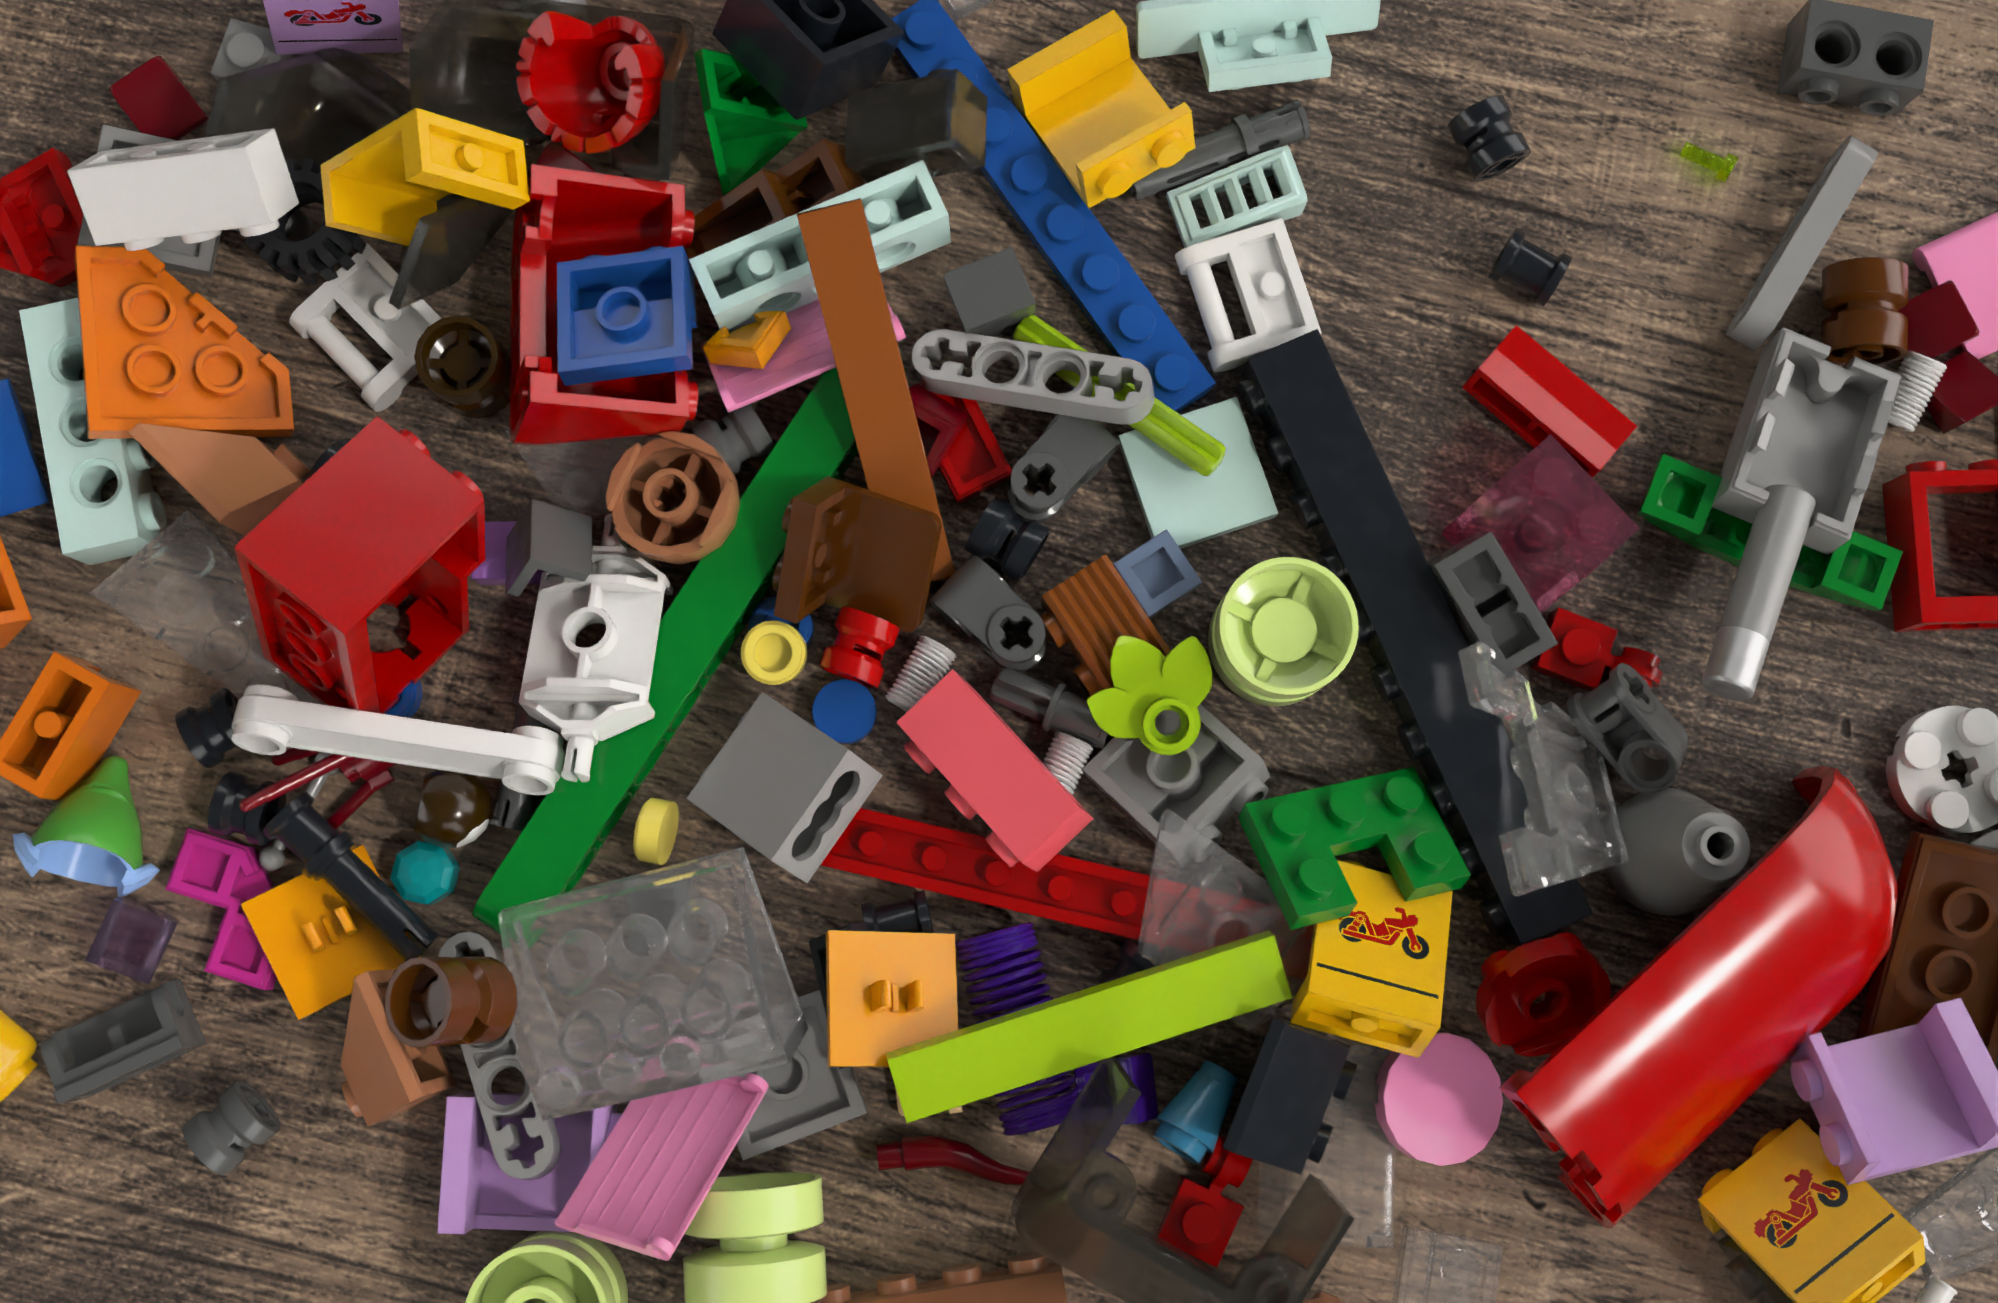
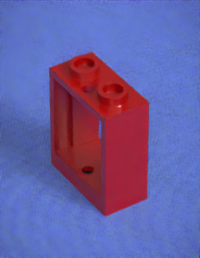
(1909, 531)

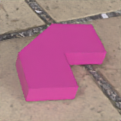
(226, 876)

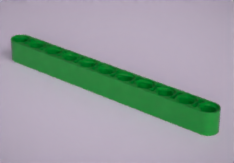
(689, 649)

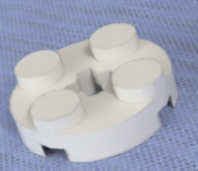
(1922, 752)

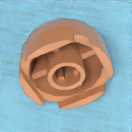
(673, 498)

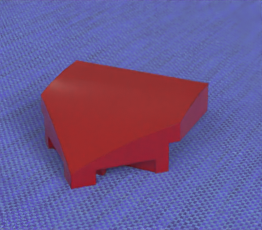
(40, 220)

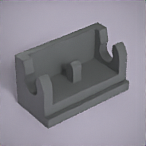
(121, 1043)

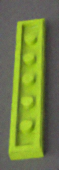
(1088, 1026)

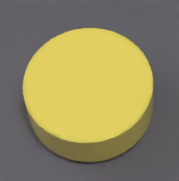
(773, 653)
(656, 831)

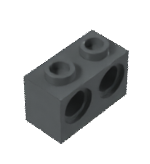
(1854, 43)
(1491, 601)

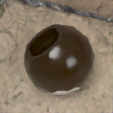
(452, 809)

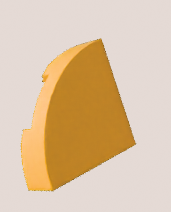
(751, 344)

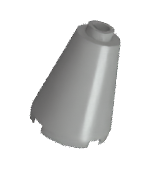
(1676, 852)

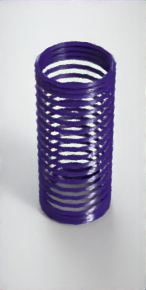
(1009, 943)

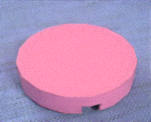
(1440, 1103)

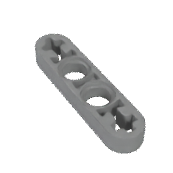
(1802, 243)
(1035, 367)
(483, 1064)

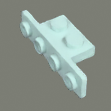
(1251, 39)

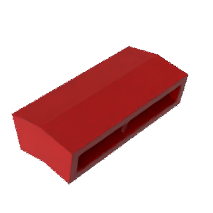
(1544, 397)

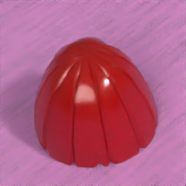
(590, 81)

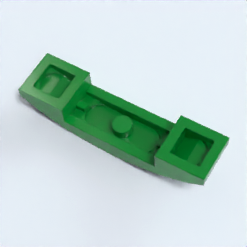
(1681, 505)

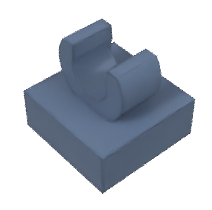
(1157, 573)

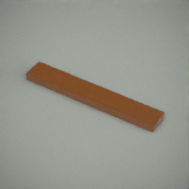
(869, 360)

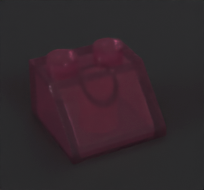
(1548, 522)

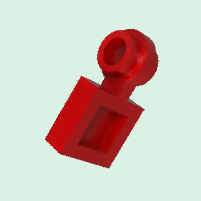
(1585, 653)
(1199, 1215)

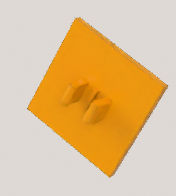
(317, 941)
(887, 993)

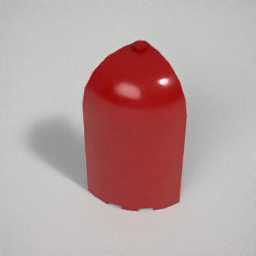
(1718, 1006)

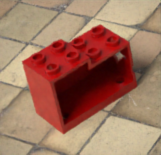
(362, 536)

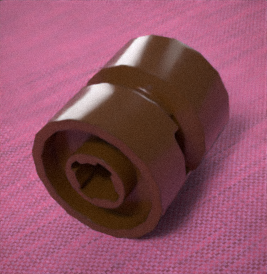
(1864, 310)
(450, 1001)

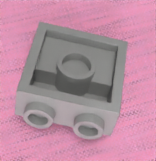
(1198, 784)

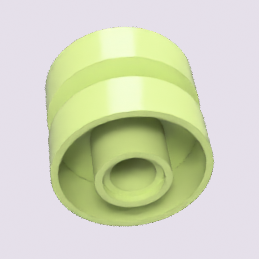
(1283, 631)
(754, 1254)
(552, 1270)

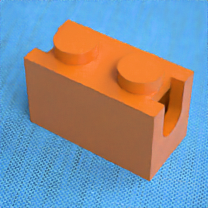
(63, 727)

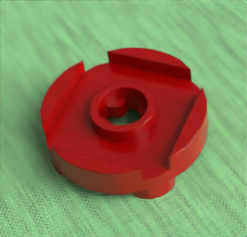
(1515, 978)

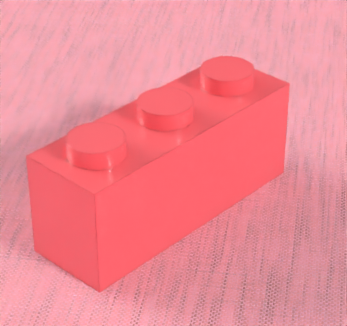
(992, 773)

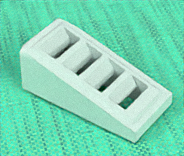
(1253, 170)

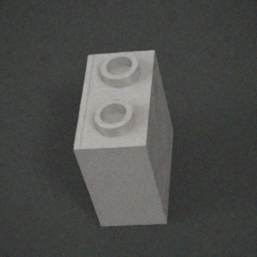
(784, 787)

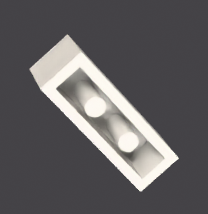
(185, 189)

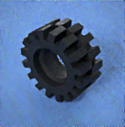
(315, 253)

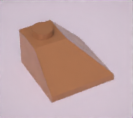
(226, 473)
(380, 1069)

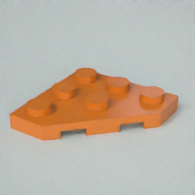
(168, 355)

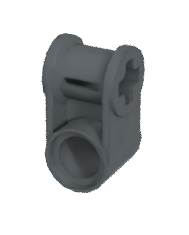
(1066, 458)
(985, 607)
(1622, 719)

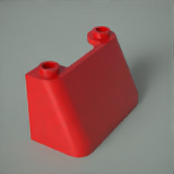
(565, 221)

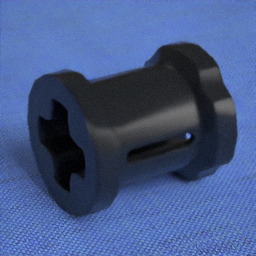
(1530, 267)
(903, 916)

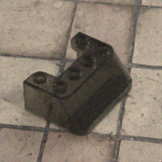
(469, 73)

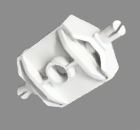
(600, 687)

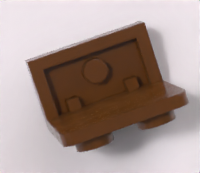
(856, 554)

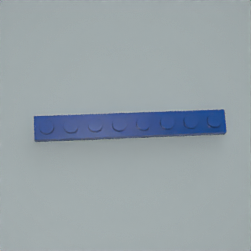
(1058, 218)

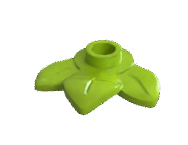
(1152, 683)

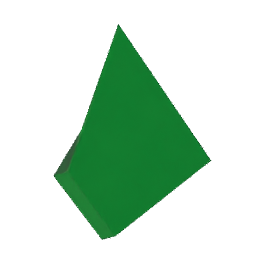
(740, 118)

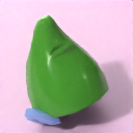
(92, 834)

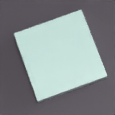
(1199, 505)

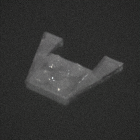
(1565, 781)

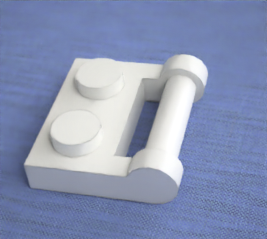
(1267, 287)
(366, 295)

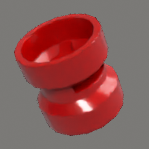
(864, 633)

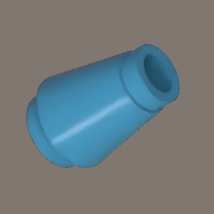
(1197, 1113)

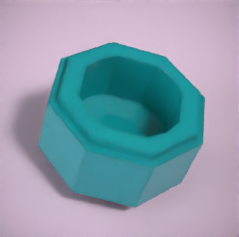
(425, 873)

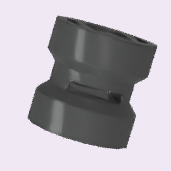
(736, 437)
(235, 1124)

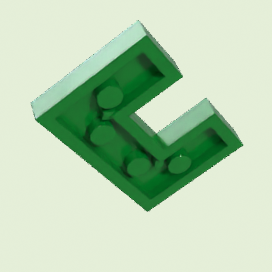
(1305, 830)

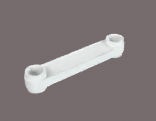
(275, 719)

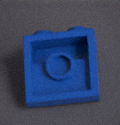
(625, 315)

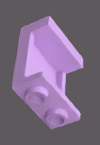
(483, 1196)

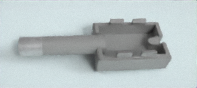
(1798, 479)

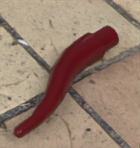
(940, 1152)

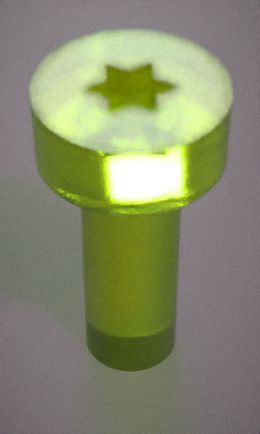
(1707, 159)

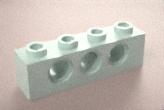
(771, 264)
(76, 465)

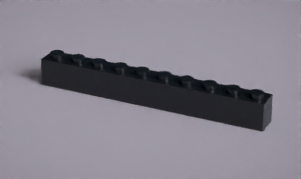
(1402, 622)

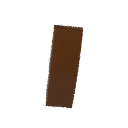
(773, 196)

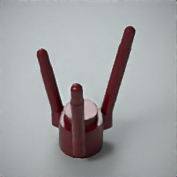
(372, 771)

